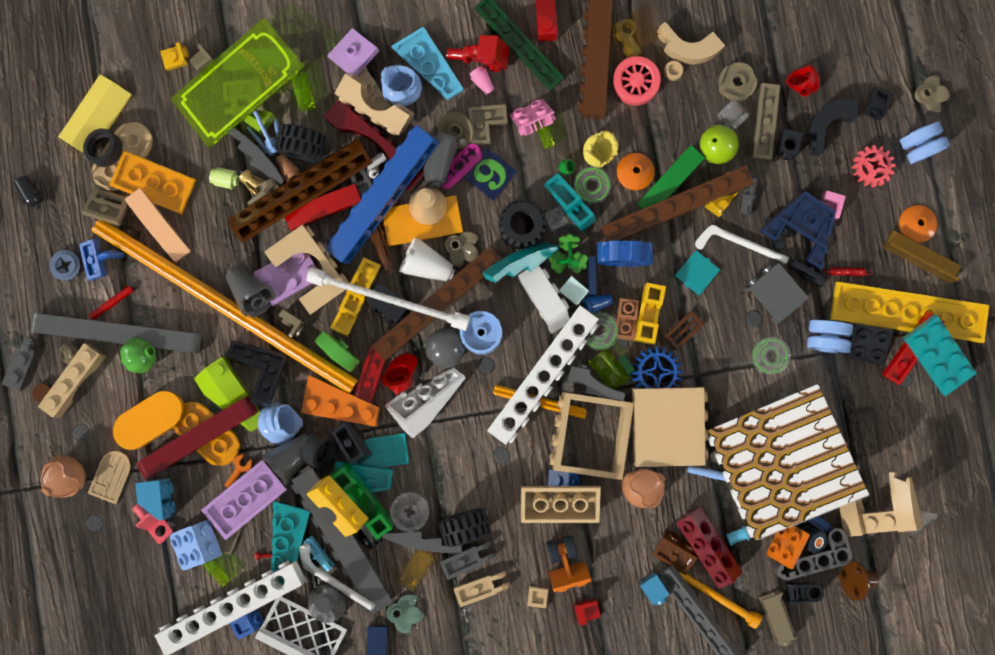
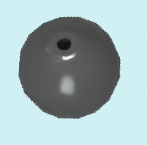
(445, 348)

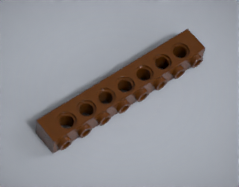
(299, 191)

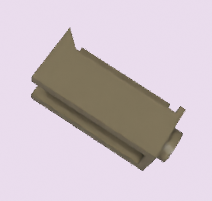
(778, 618)

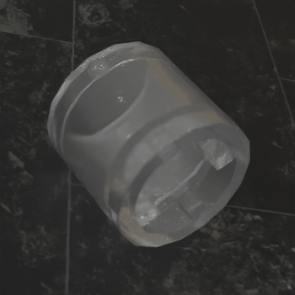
(733, 114)

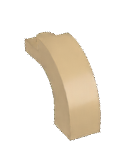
(689, 52)

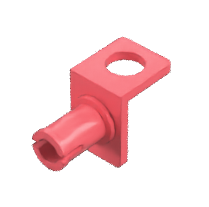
(150, 523)

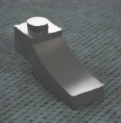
(582, 376)

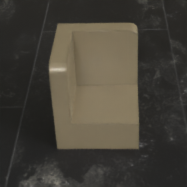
(201, 59)

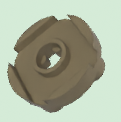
(747, 78)

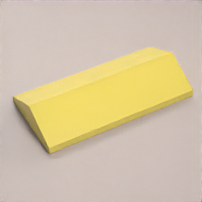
(96, 111)

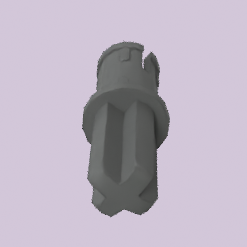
(748, 199)

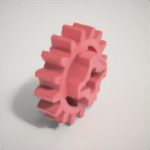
(881, 163)

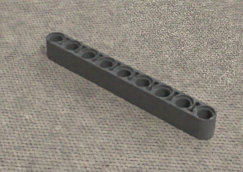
(114, 332)

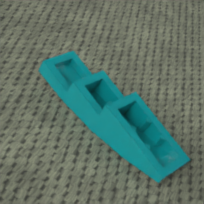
(524, 259)

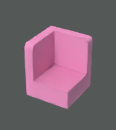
(834, 201)

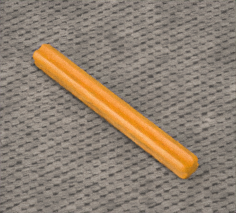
(545, 402)

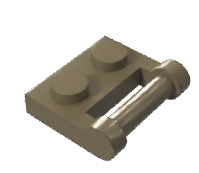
(103, 209)

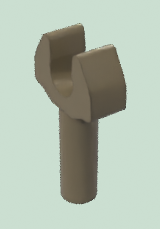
(267, 187)

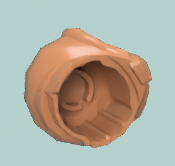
(62, 477)
(643, 488)

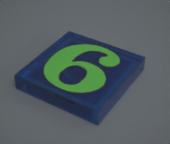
(490, 174)

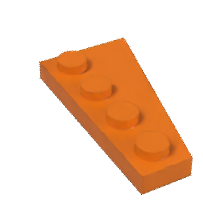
(330, 402)

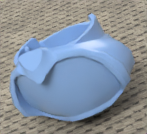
(400, 85)
(279, 423)

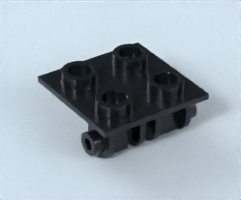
(869, 343)

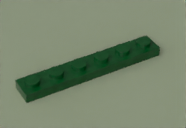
(519, 43)

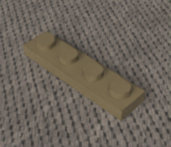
(766, 121)

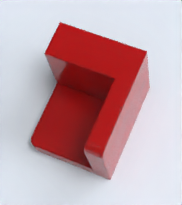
(587, 610)

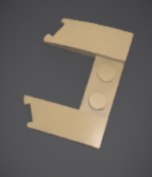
(903, 518)

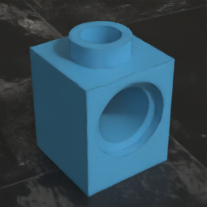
(654, 589)

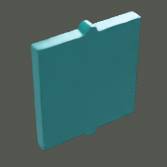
(697, 272)

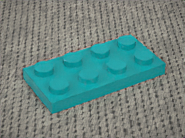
(939, 355)

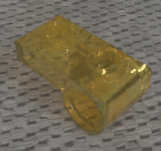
(630, 46)

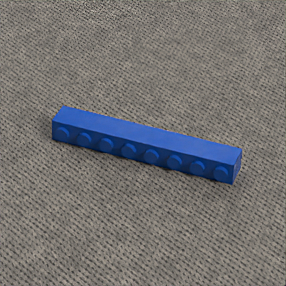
(382, 194)

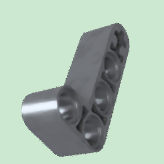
(811, 558)

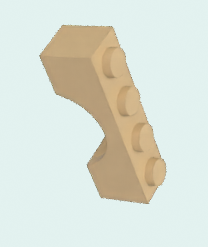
(354, 91)
(62, 392)

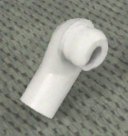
(373, 169)

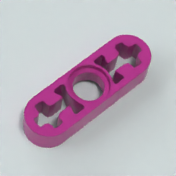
(473, 160)

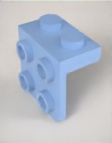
(195, 545)

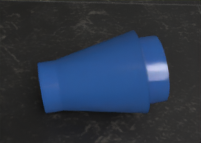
(596, 303)

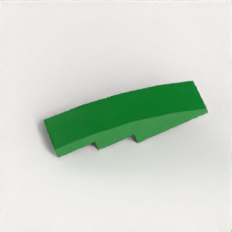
(672, 178)

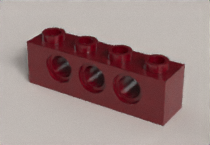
(709, 547)

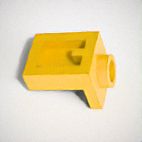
(175, 57)

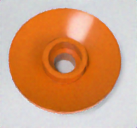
(633, 180)
(909, 223)

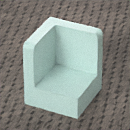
(573, 290)

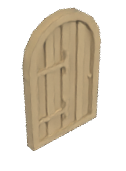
(111, 476)

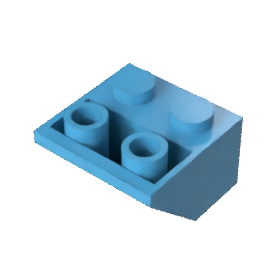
(156, 497)

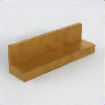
(922, 257)

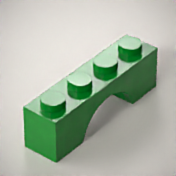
(350, 482)

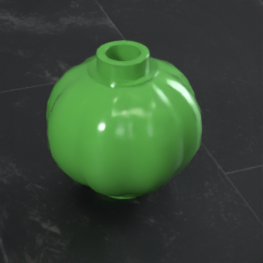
(138, 355)

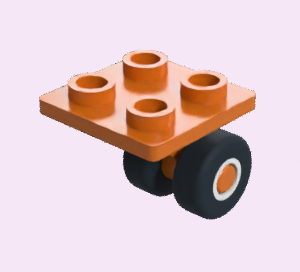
(790, 542)
(569, 576)

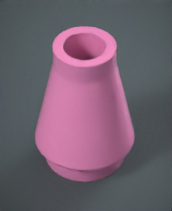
(482, 80)

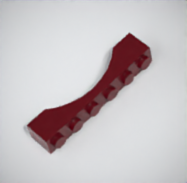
(346, 121)

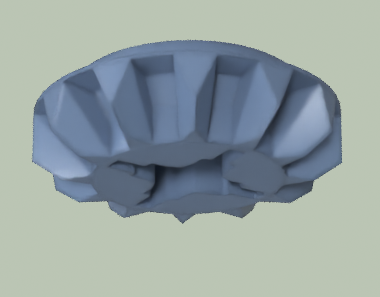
(56, 263)

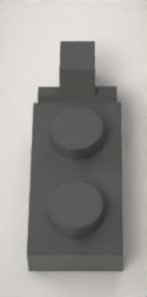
(20, 365)

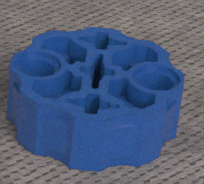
(625, 253)

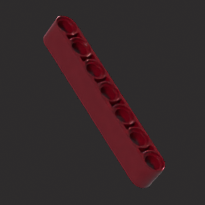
(197, 437)

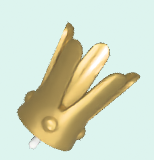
(250, 180)

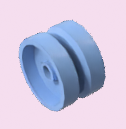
(924, 142)
(829, 339)
(489, 341)

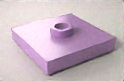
(353, 52)

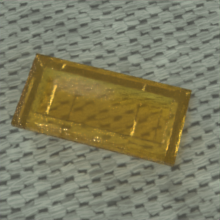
(415, 569)

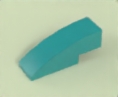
(570, 202)

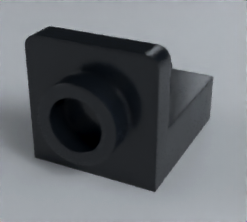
(878, 103)

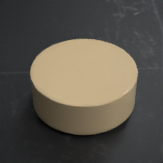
(673, 70)

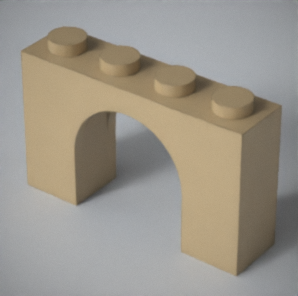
(302, 242)

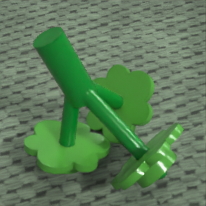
(575, 261)

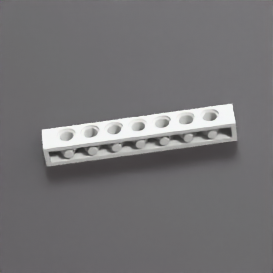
(589, 324)
(171, 642)

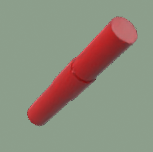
(111, 302)

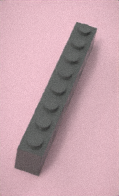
(346, 549)

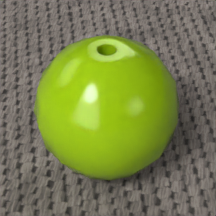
(719, 144)

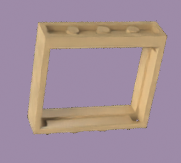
(621, 440)

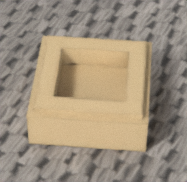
(538, 596)

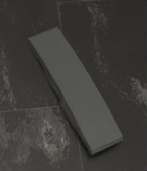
(260, 160)
(417, 541)

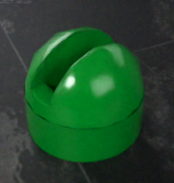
(566, 167)

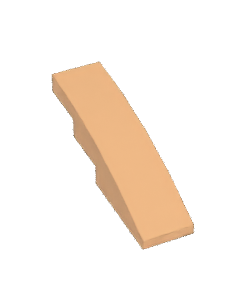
(157, 225)

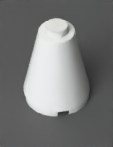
(426, 262)

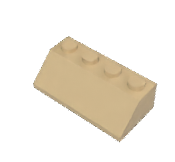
(560, 504)

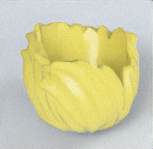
(600, 149)

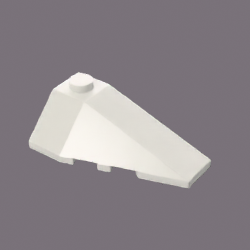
(419, 407)

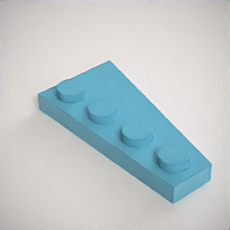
(427, 60)

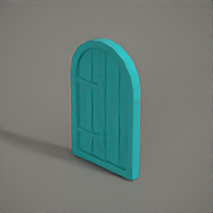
(387, 451)

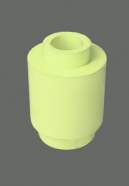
(224, 178)

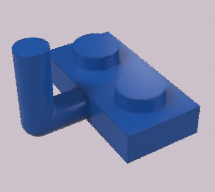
(93, 258)

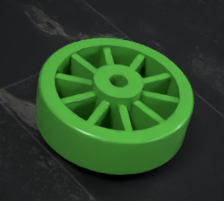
(337, 351)

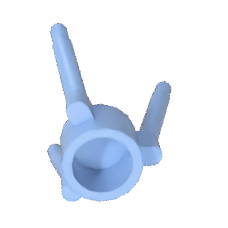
(270, 143)

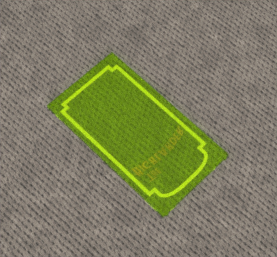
(237, 82)

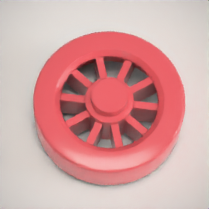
(636, 81)

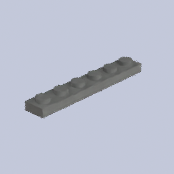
(697, 612)

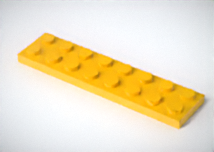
(904, 310)

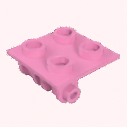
(528, 115)

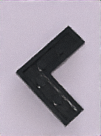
(269, 362)

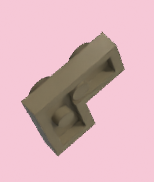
(483, 117)

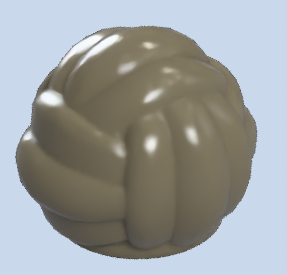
(67, 352)

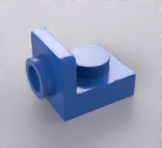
(247, 624)

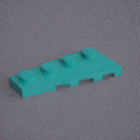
(288, 534)

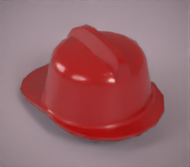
(399, 373)

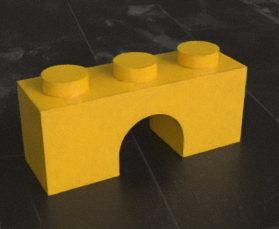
(649, 311)
(330, 495)

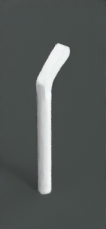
(714, 230)
(309, 566)

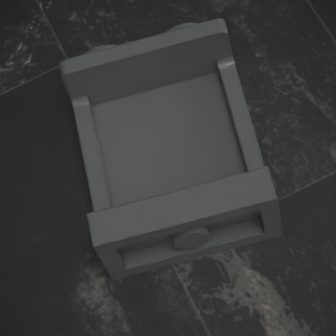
(777, 292)

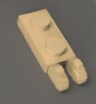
(479, 589)

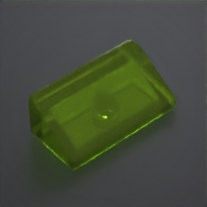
(302, 92)
(609, 369)

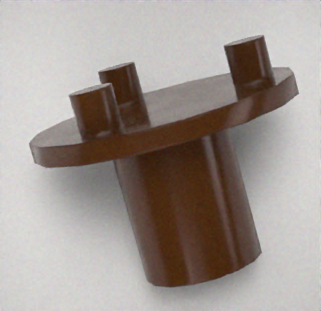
(857, 580)

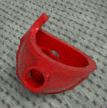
(802, 82)

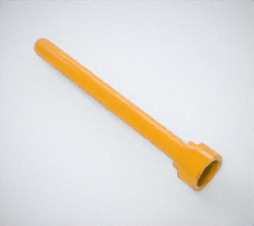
(752, 618)

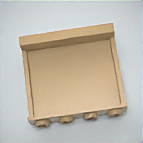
(669, 426)

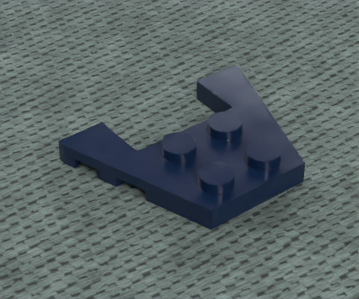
(810, 219)

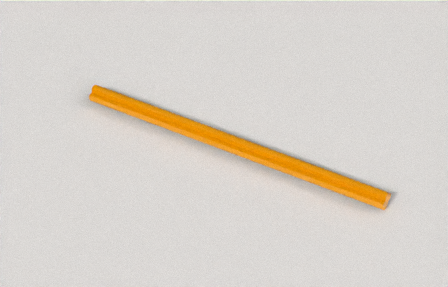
(225, 305)

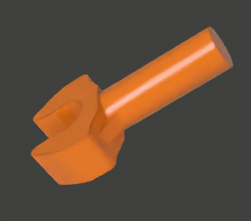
(238, 469)

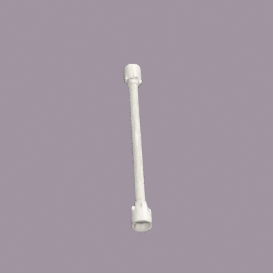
(319, 278)

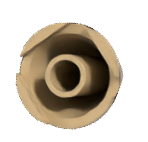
(427, 206)

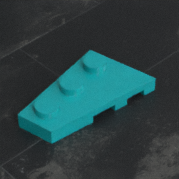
(374, 477)

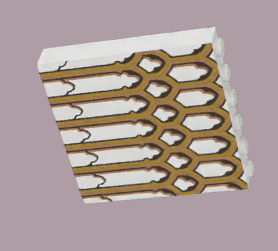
(787, 463)

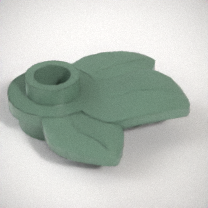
(407, 613)

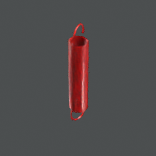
(845, 271)

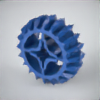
(657, 363)

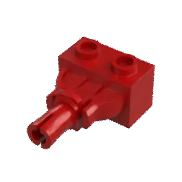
(490, 51)

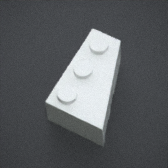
(545, 298)

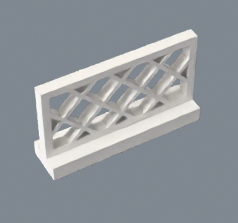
(288, 647)

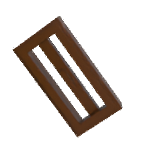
(672, 340)

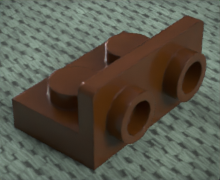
(675, 551)

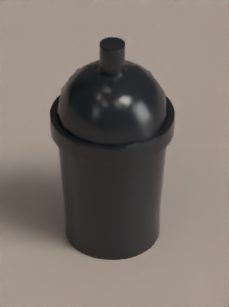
(28, 192)

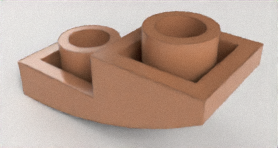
(627, 318)

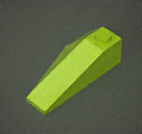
(225, 388)

